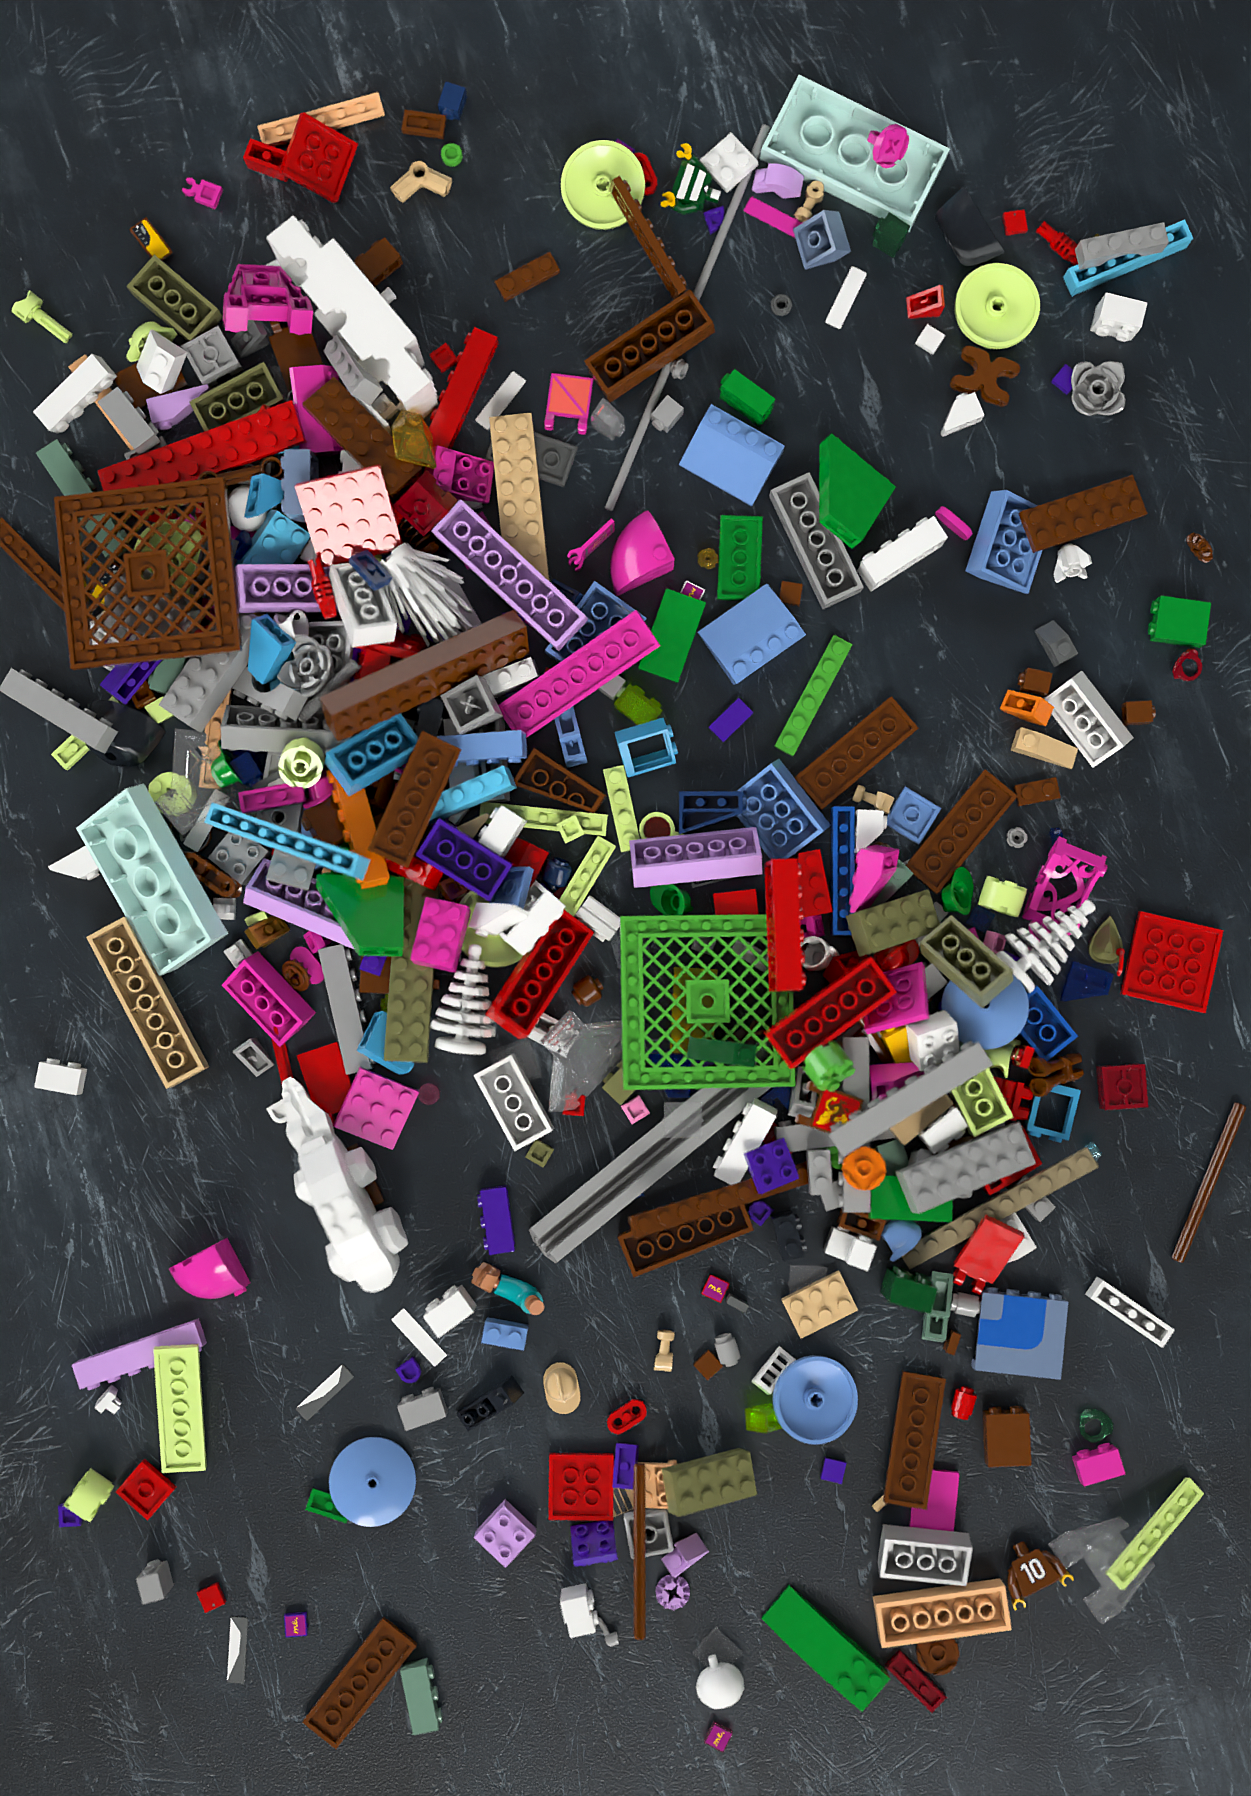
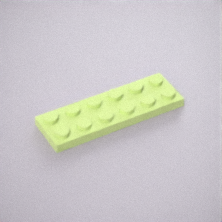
(180, 1408)

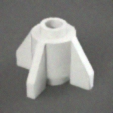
(1071, 562)

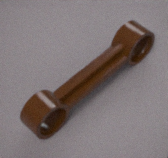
(245, 474)

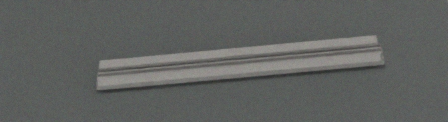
(636, 1171)

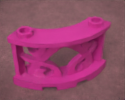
(1059, 856)

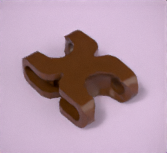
(985, 376)
(213, 876)

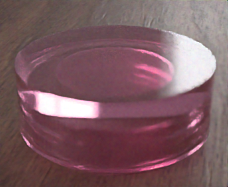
(429, 1094)

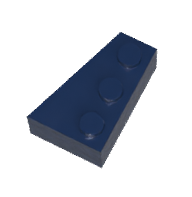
(709, 807)

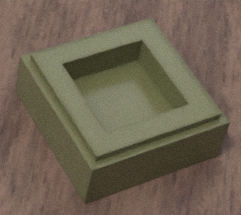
(539, 1153)

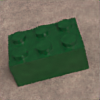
(908, 1289)

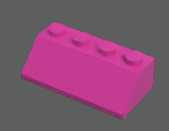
(305, 382)
(268, 998)

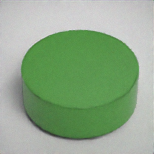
(451, 154)

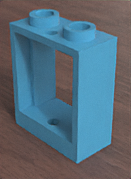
(649, 761)
(1053, 1135)

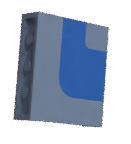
(1021, 1333)

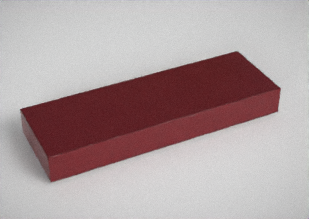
(915, 1681)

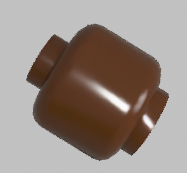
(587, 991)

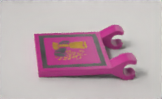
(591, 545)

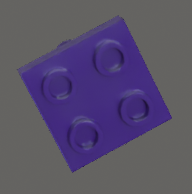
(771, 1165)
(593, 1543)

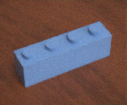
(489, 747)

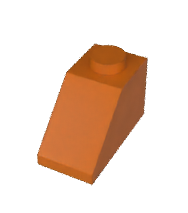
(1027, 707)

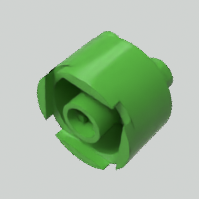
(828, 1066)

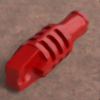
(1059, 242)
(322, 589)

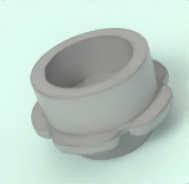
(679, 369)
(1016, 832)

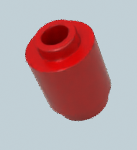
(963, 1402)

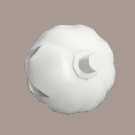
(237, 504)
(719, 1684)

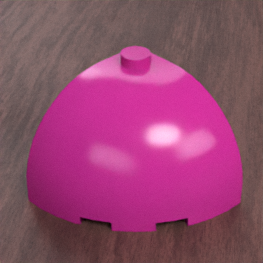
(639, 554)
(212, 1272)

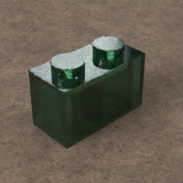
(890, 234)

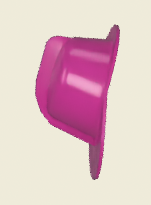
(319, 791)

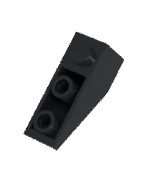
(490, 1403)

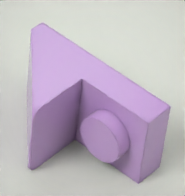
(685, 1554)

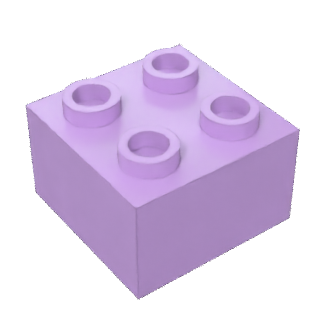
(505, 1533)

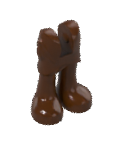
(1063, 1065)

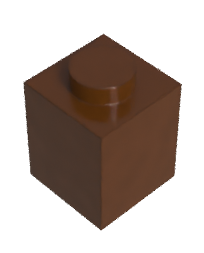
(1034, 681)
(1137, 712)

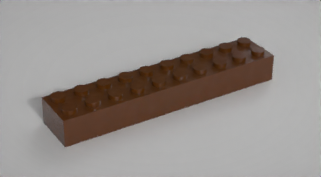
(425, 675)

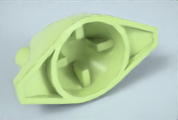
(140, 336)

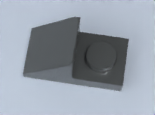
(251, 340)

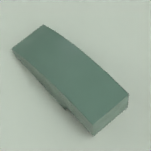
(936, 1323)

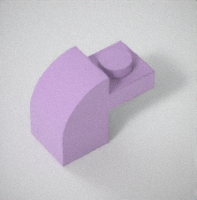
(780, 179)

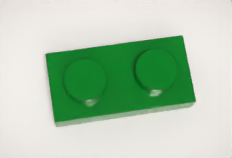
(322, 1504)

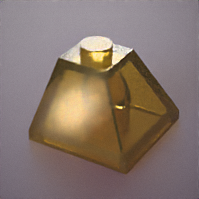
(413, 439)

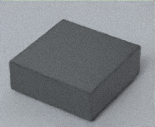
(737, 1302)

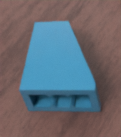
(267, 649)
(373, 1045)

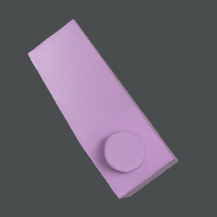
(173, 407)

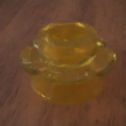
(707, 553)

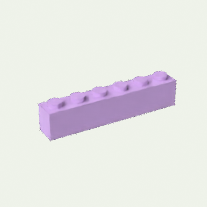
(134, 1355)

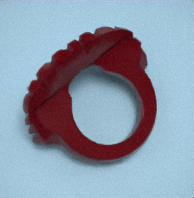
(1178, 669)

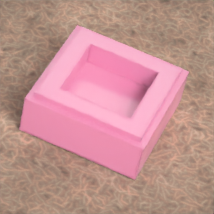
(635, 1109)

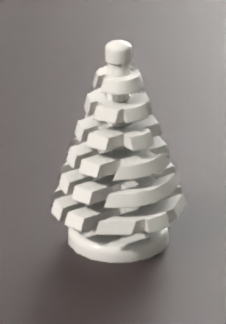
(1048, 941)
(463, 1015)

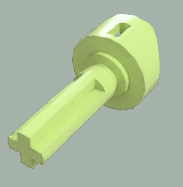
(30, 308)

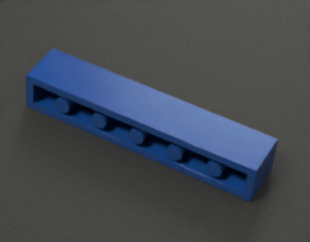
(842, 868)

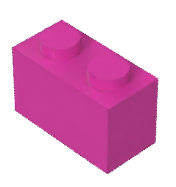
(1098, 1464)

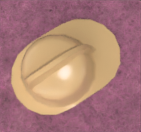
(561, 1388)

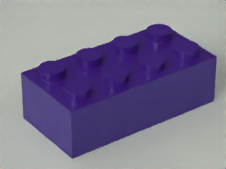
(464, 859)

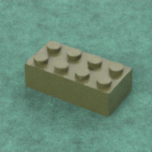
(174, 300)
(237, 398)
(893, 922)
(966, 961)
(709, 1482)

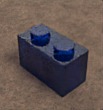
(248, 769)

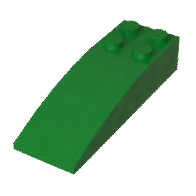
(826, 1648)

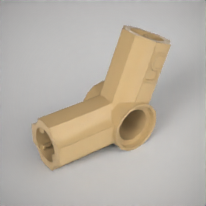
(431, 180)

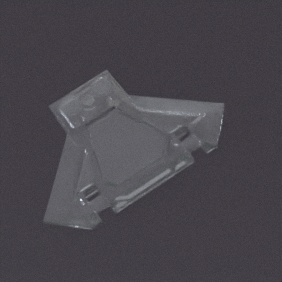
(193, 784)
(580, 1058)

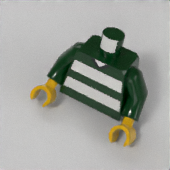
(691, 185)

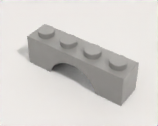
(1141, 241)
(354, 376)
(282, 699)

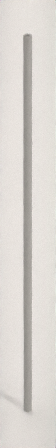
(697, 292)

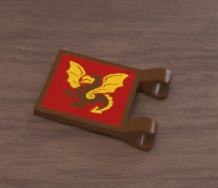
(829, 1109)

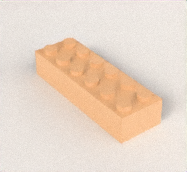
(941, 1613)

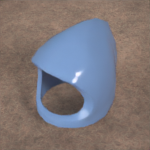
(901, 1236)

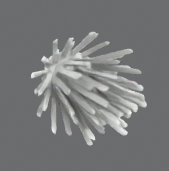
(425, 592)

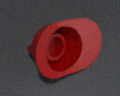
(897, 956)

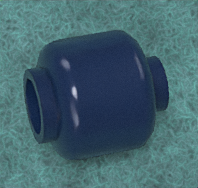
(556, 873)

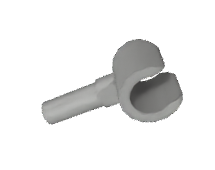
(610, 1638)

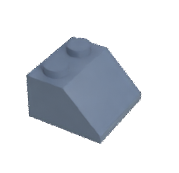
(821, 239)

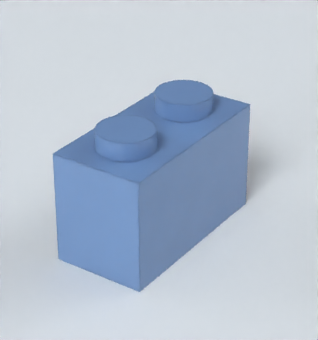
(505, 1333)

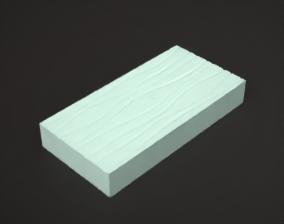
(828, 143)
(151, 879)

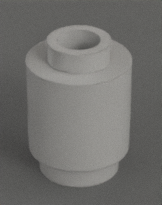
(965, 1304)
(727, 1349)

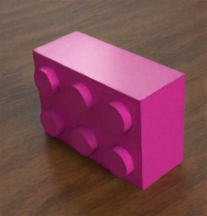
(440, 934)

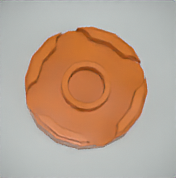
(864, 1168)

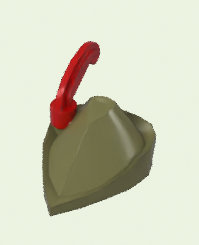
(1107, 945)

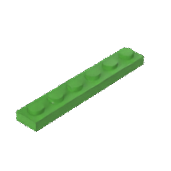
(813, 695)

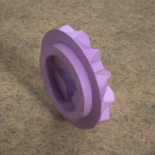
(670, 1582)

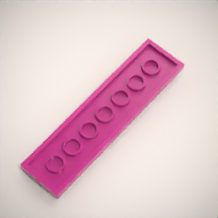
(579, 674)

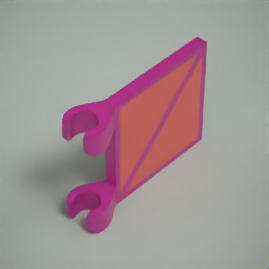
(569, 398)

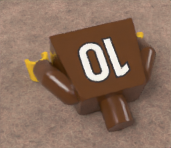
(1033, 1573)

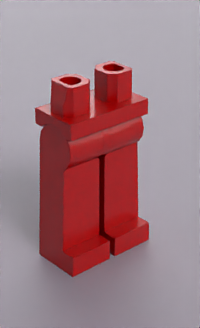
(1012, 1094)

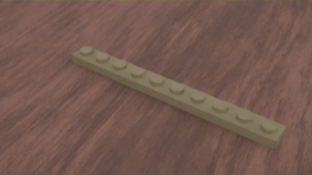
(1002, 1206)

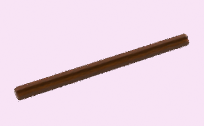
(1209, 1182)
(639, 1553)

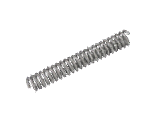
(335, 687)

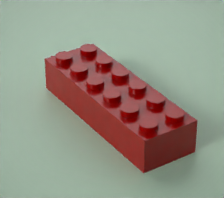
(783, 925)
(539, 976)
(830, 1012)

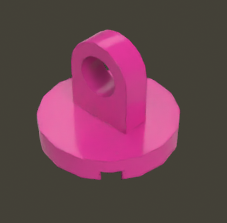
(889, 145)

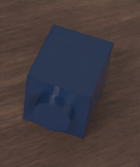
(452, 101)

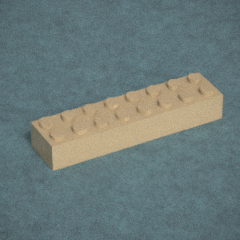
(519, 487)
(147, 1003)

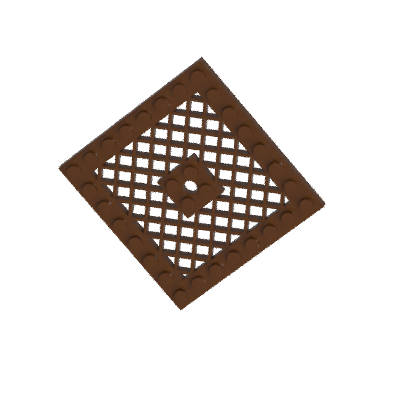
(74, 571)

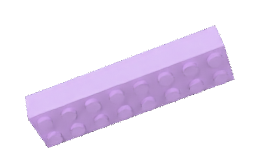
(509, 575)

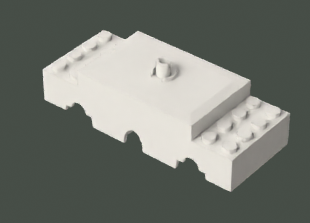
(357, 313)

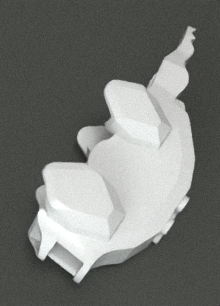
(334, 1180)

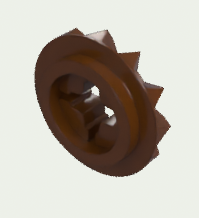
(1200, 547)
(300, 982)

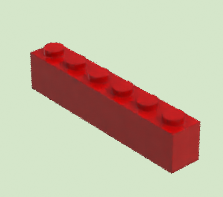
(462, 387)

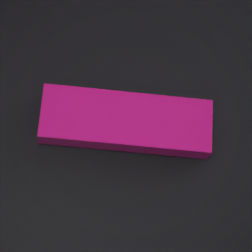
(270, 797)

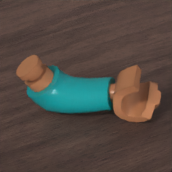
(510, 1288)

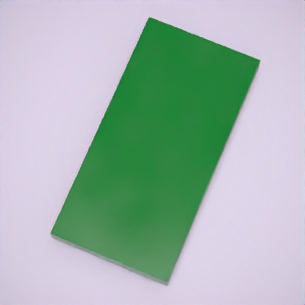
(739, 556)
(674, 631)
(889, 1202)

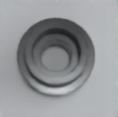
(781, 298)

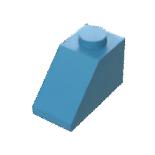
(263, 495)

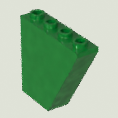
(849, 491)
(368, 916)

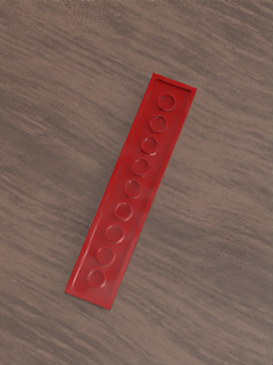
(211, 450)

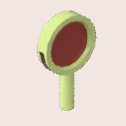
(657, 825)

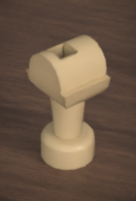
(814, 194)
(880, 800)
(664, 1358)

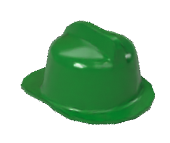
(222, 770)
(958, 893)
(670, 900)

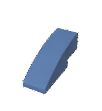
(570, 738)

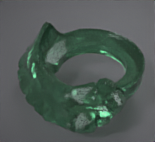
(1090, 1414)

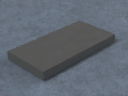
(553, 459)

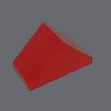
(926, 303)

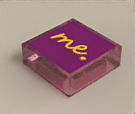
(718, 1736)

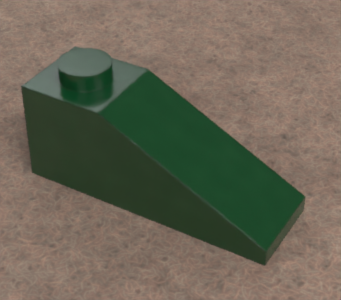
(721, 1052)

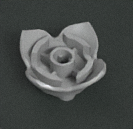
(1108, 378)
(310, 667)

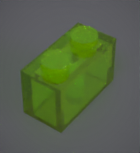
(636, 706)

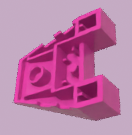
(265, 295)

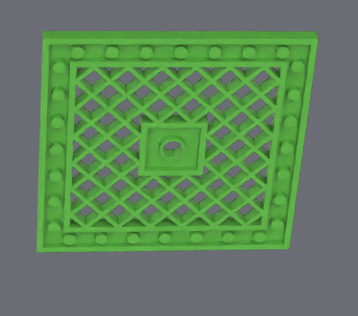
(633, 1013)

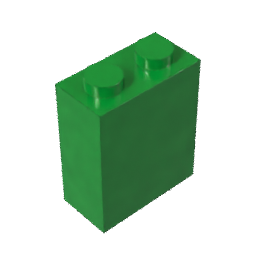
(746, 397)
(1179, 621)

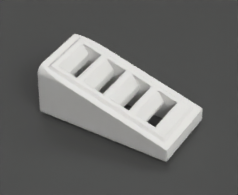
(767, 1366)

